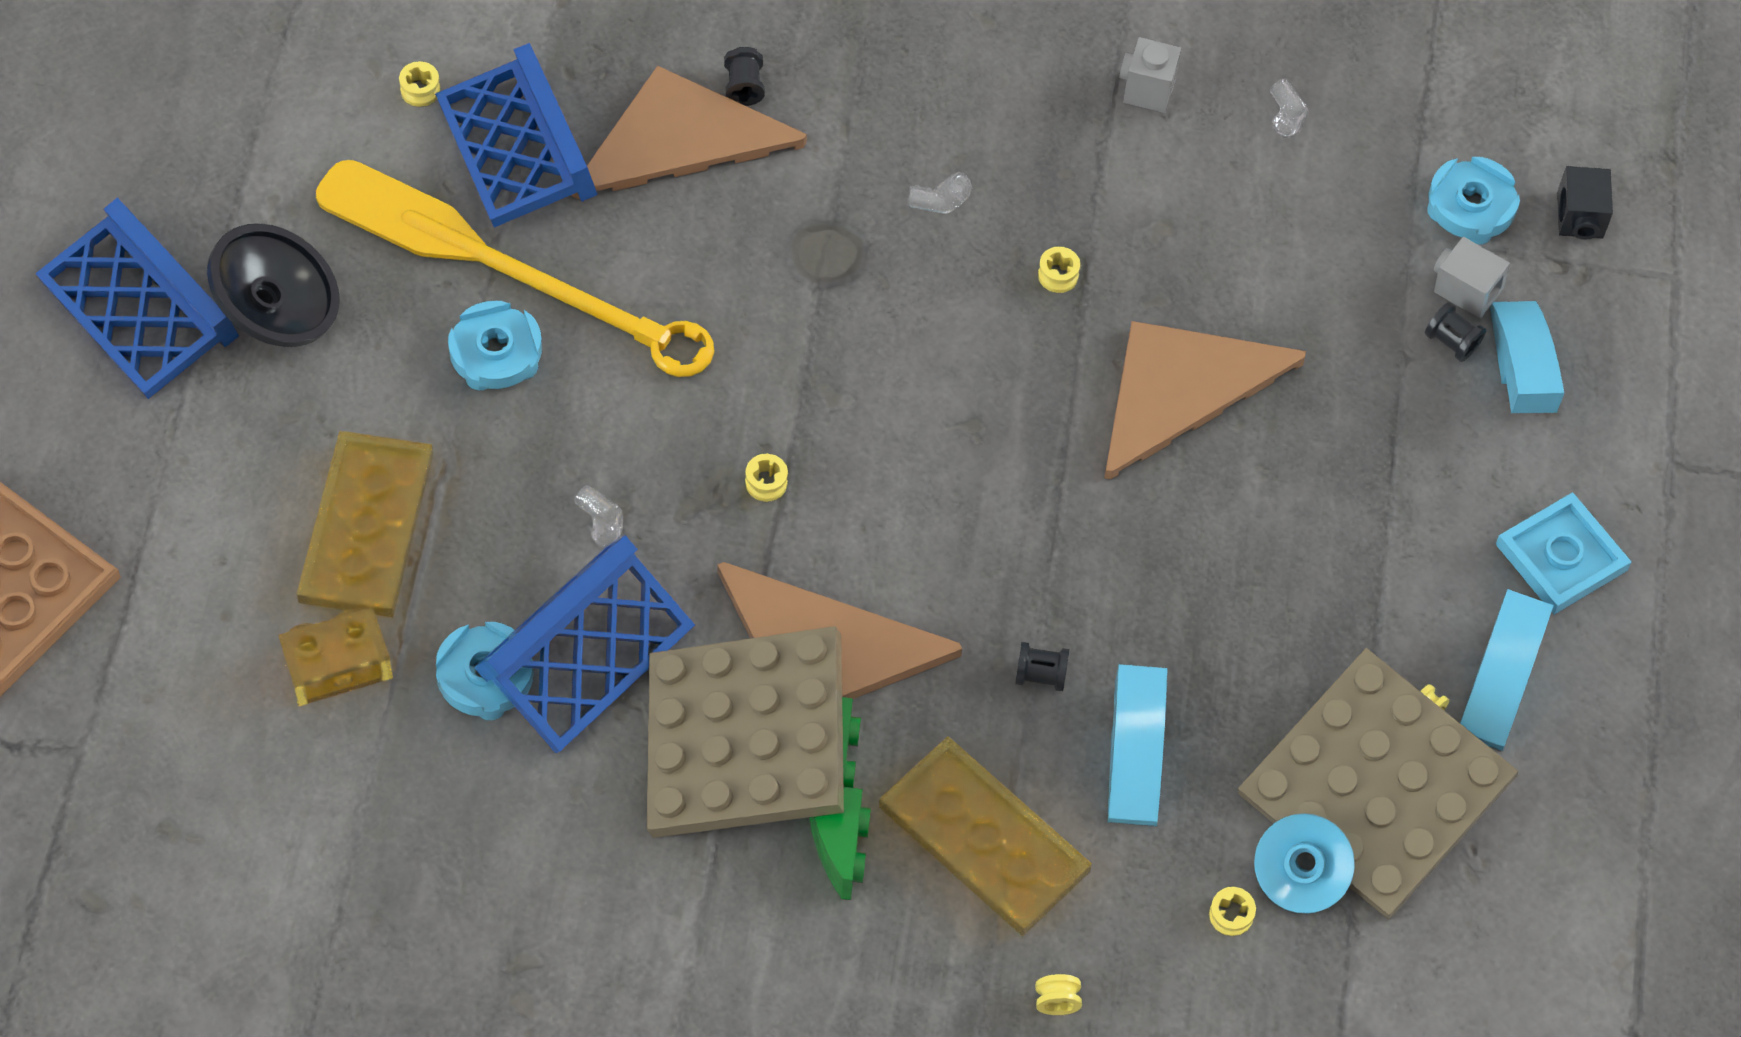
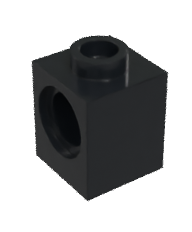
(1584, 202)

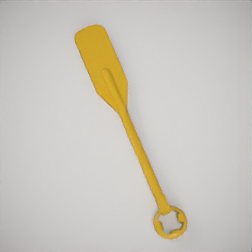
(439, 231)

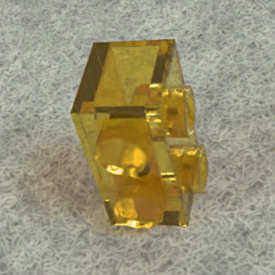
(335, 655)

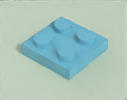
(1563, 553)

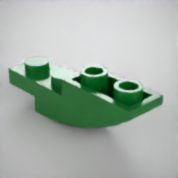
(838, 833)

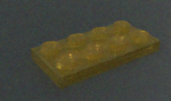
(365, 523)
(985, 835)

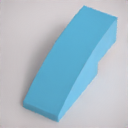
(1526, 357)
(1505, 668)
(1137, 745)

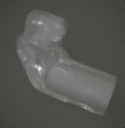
(1292, 111)
(943, 197)
(605, 513)

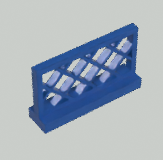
(552, 132)
(172, 283)
(556, 614)

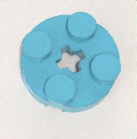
(1468, 219)
(495, 368)
(458, 677)

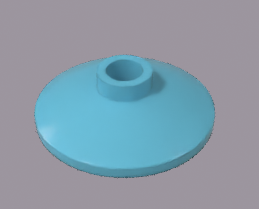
(1290, 884)

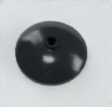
(273, 285)

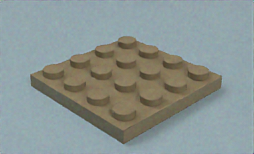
(745, 732)
(1386, 773)

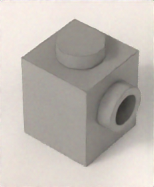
(1150, 74)
(1470, 276)

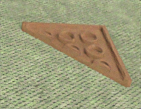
(682, 131)
(1181, 382)
(44, 584)
(873, 646)

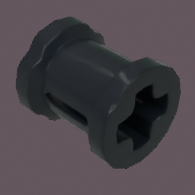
(744, 75)
(1446, 318)
(1042, 666)

